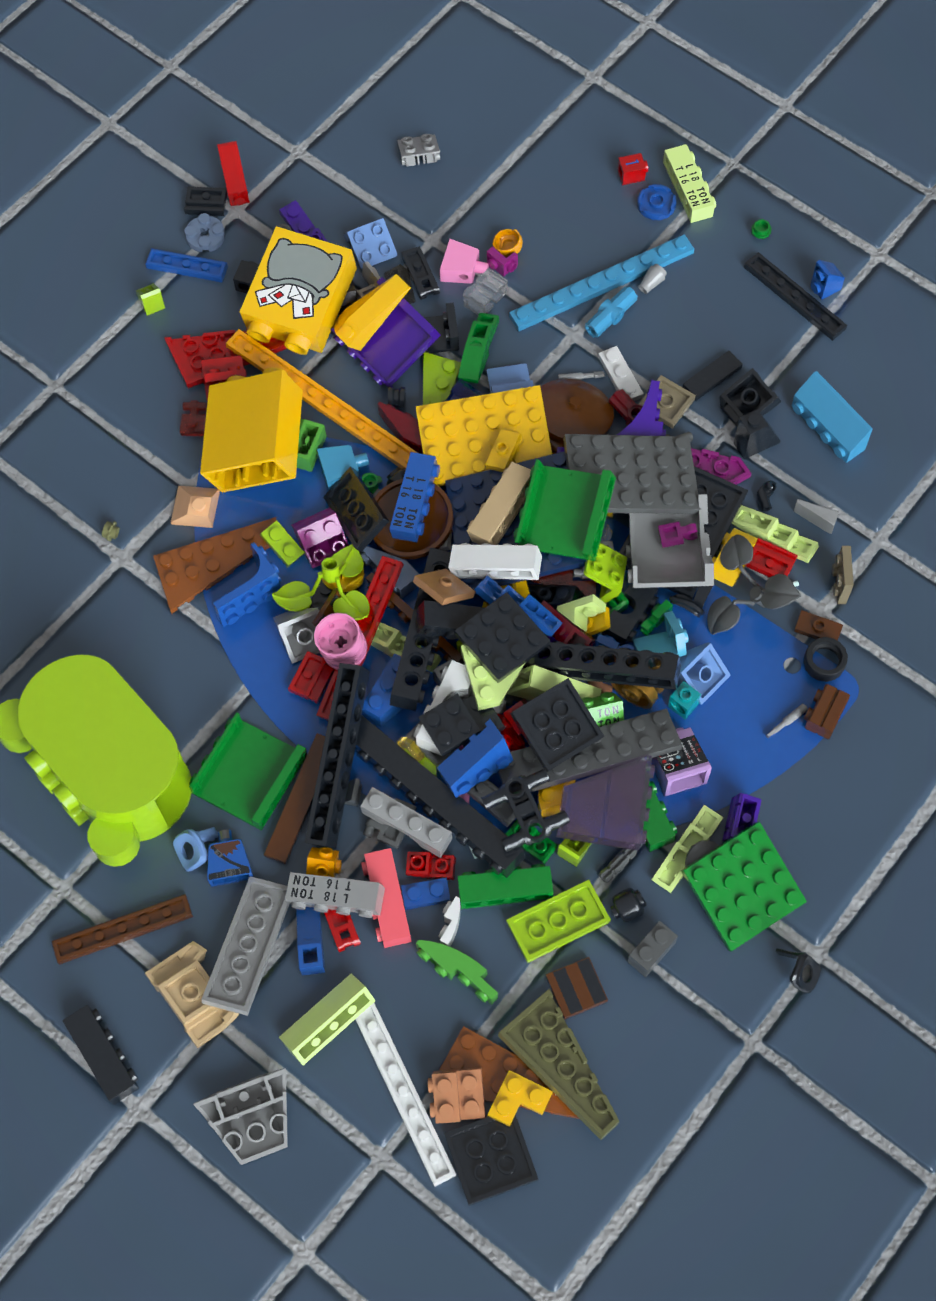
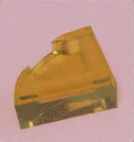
(410, 745)

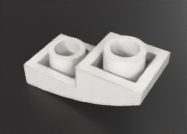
(451, 917)

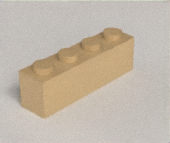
(501, 506)

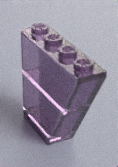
(610, 806)

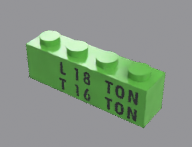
(605, 708)

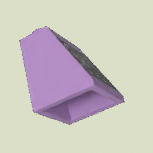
(682, 768)

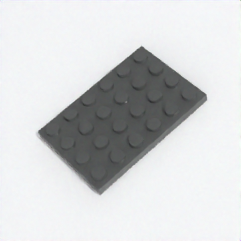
(649, 471)

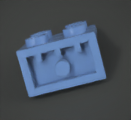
(371, 243)
(508, 378)

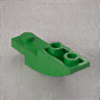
(477, 347)

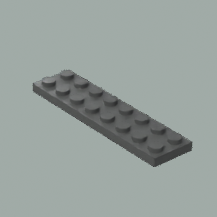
(623, 743)

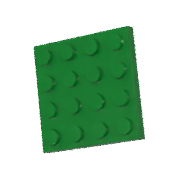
(743, 886)

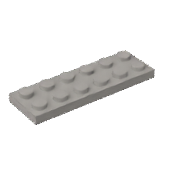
(247, 947)

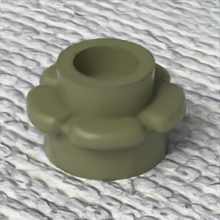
(110, 530)

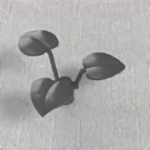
(778, 590)

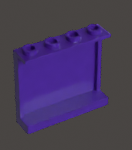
(395, 343)

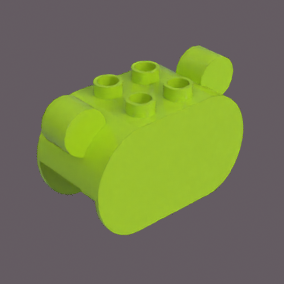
(99, 754)

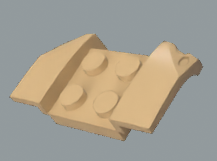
(182, 985)

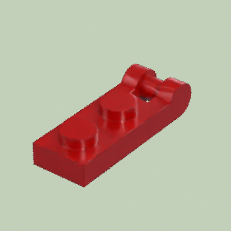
(341, 923)

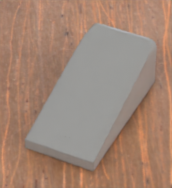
(818, 515)

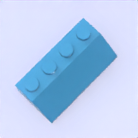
(832, 417)

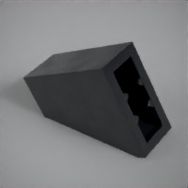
(754, 434)

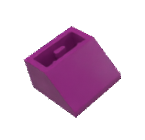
(320, 536)

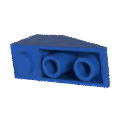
(310, 941)

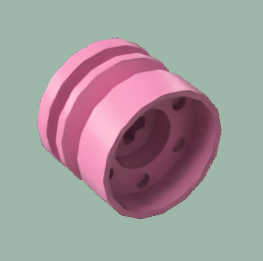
(340, 640)

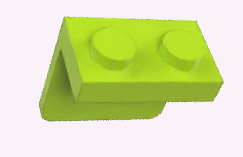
(608, 571)

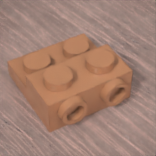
(457, 1095)

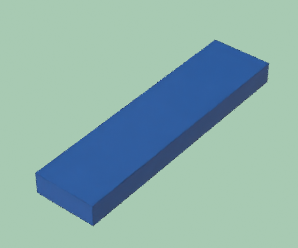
(186, 265)

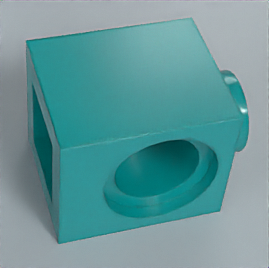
(684, 700)

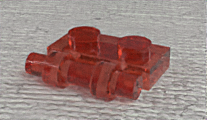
(193, 423)

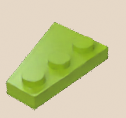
(438, 377)

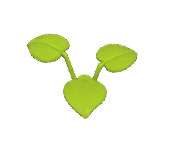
(346, 562)

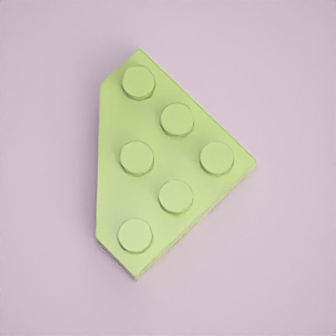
(485, 689)

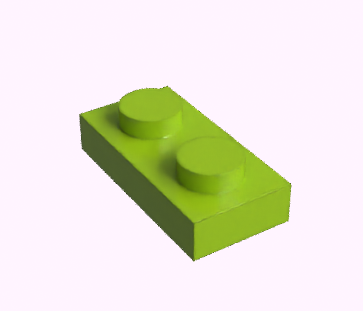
(282, 543)

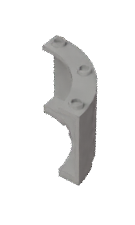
(673, 565)

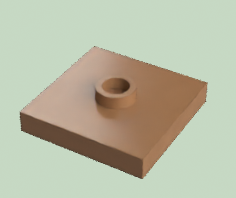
(444, 586)

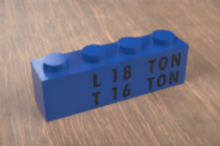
(414, 497)

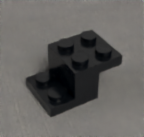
(455, 721)

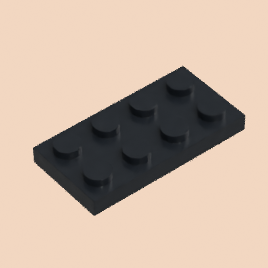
(356, 509)

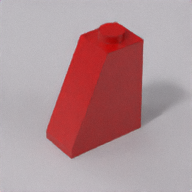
(233, 173)

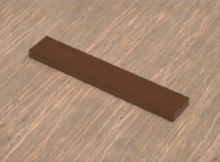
(296, 805)
(122, 929)

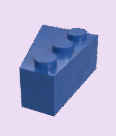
(476, 761)

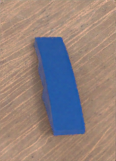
(543, 618)

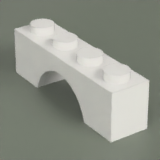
(454, 681)

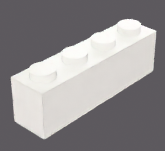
(496, 561)

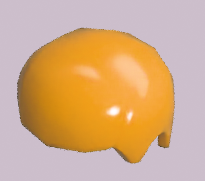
(507, 242)

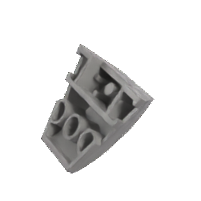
(250, 1115)

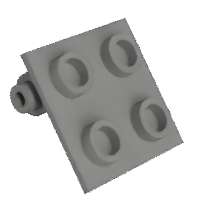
(418, 146)

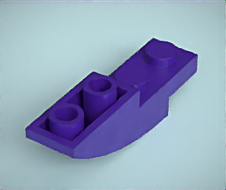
(299, 222)

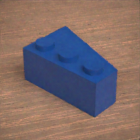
(377, 704)

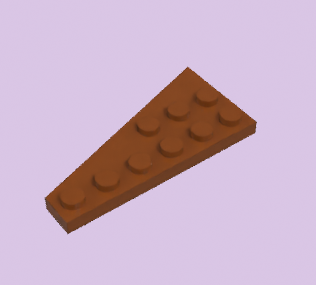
(206, 562)
(475, 1051)

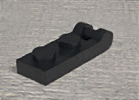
(420, 272)

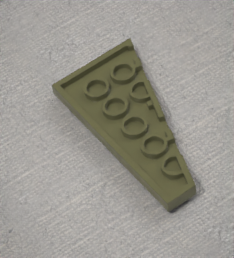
(554, 1055)

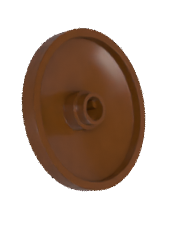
(575, 409)
(436, 529)

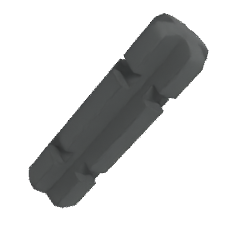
(617, 864)

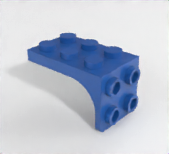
(251, 593)

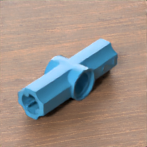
(611, 312)

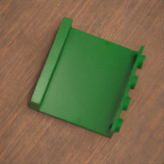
(565, 511)
(247, 772)

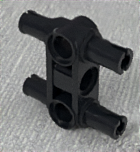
(525, 810)

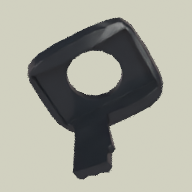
(696, 605)
(796, 977)

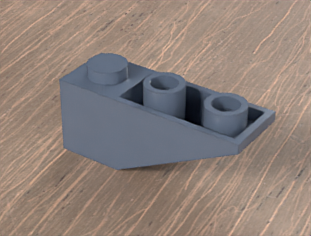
(405, 581)

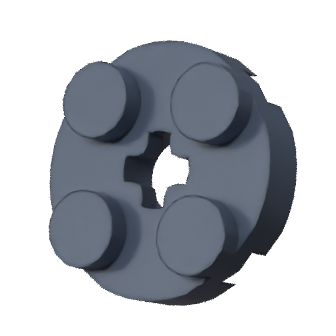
(202, 224)

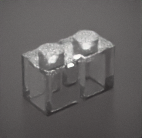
(488, 288)

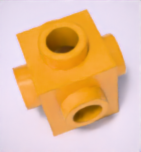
(323, 862)

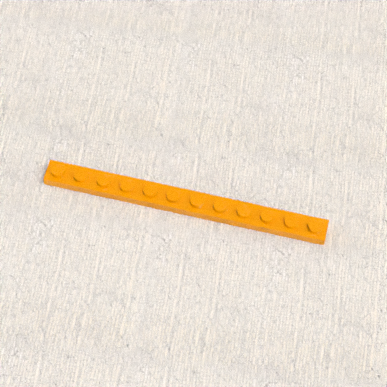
(324, 401)

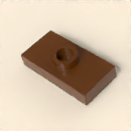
(817, 626)

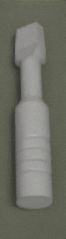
(580, 376)
(790, 718)

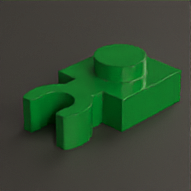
(656, 618)

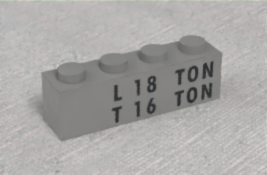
(335, 894)

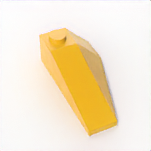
(367, 314)

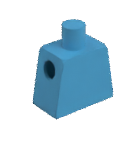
(337, 460)

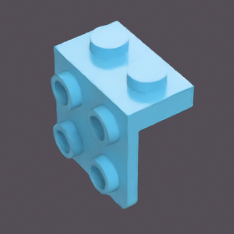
(670, 641)

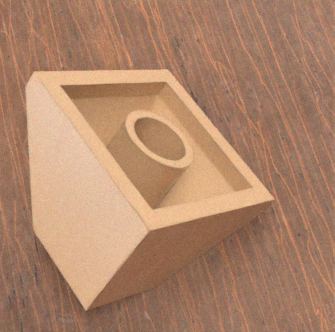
(195, 506)

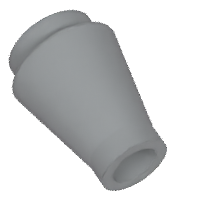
(653, 277)

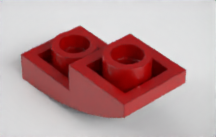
(430, 866)

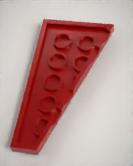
(190, 351)

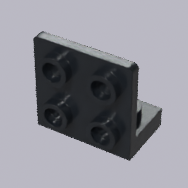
(447, 328)

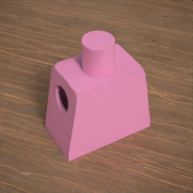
(461, 263)

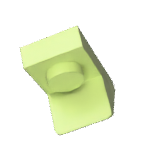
(580, 609)

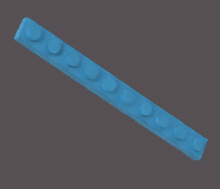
(600, 283)

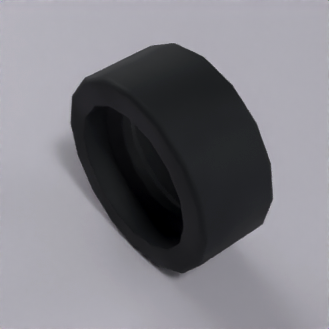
(829, 644)

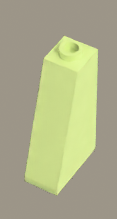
(537, 680)

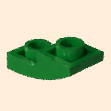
(541, 851)

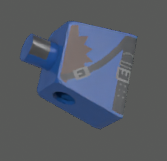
(227, 861)

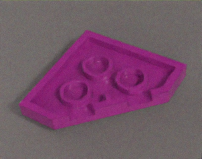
(727, 468)

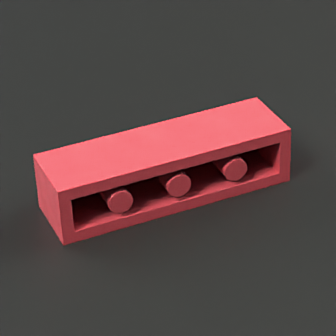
(393, 919)

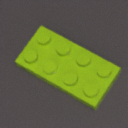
(558, 921)

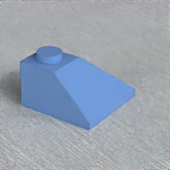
(703, 670)

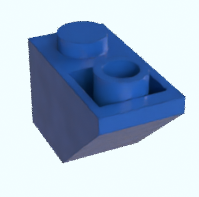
(826, 279)

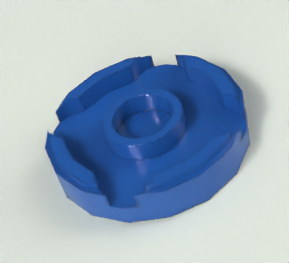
(656, 202)

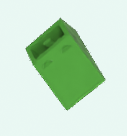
(311, 437)

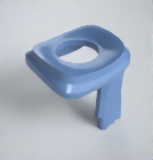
(196, 839)

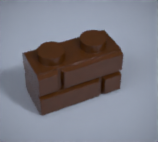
(827, 710)

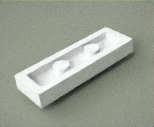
(620, 373)

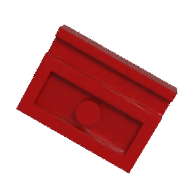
(771, 559)
(311, 677)

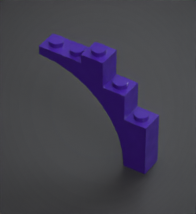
(646, 421)

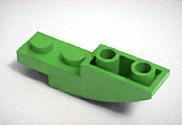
(451, 962)

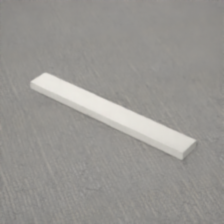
(405, 1096)

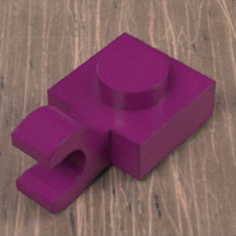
(673, 534)

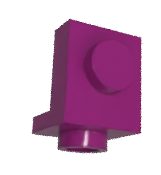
(501, 263)

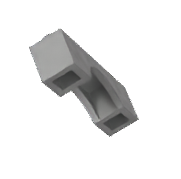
(416, 826)

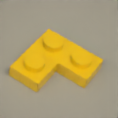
(515, 1092)

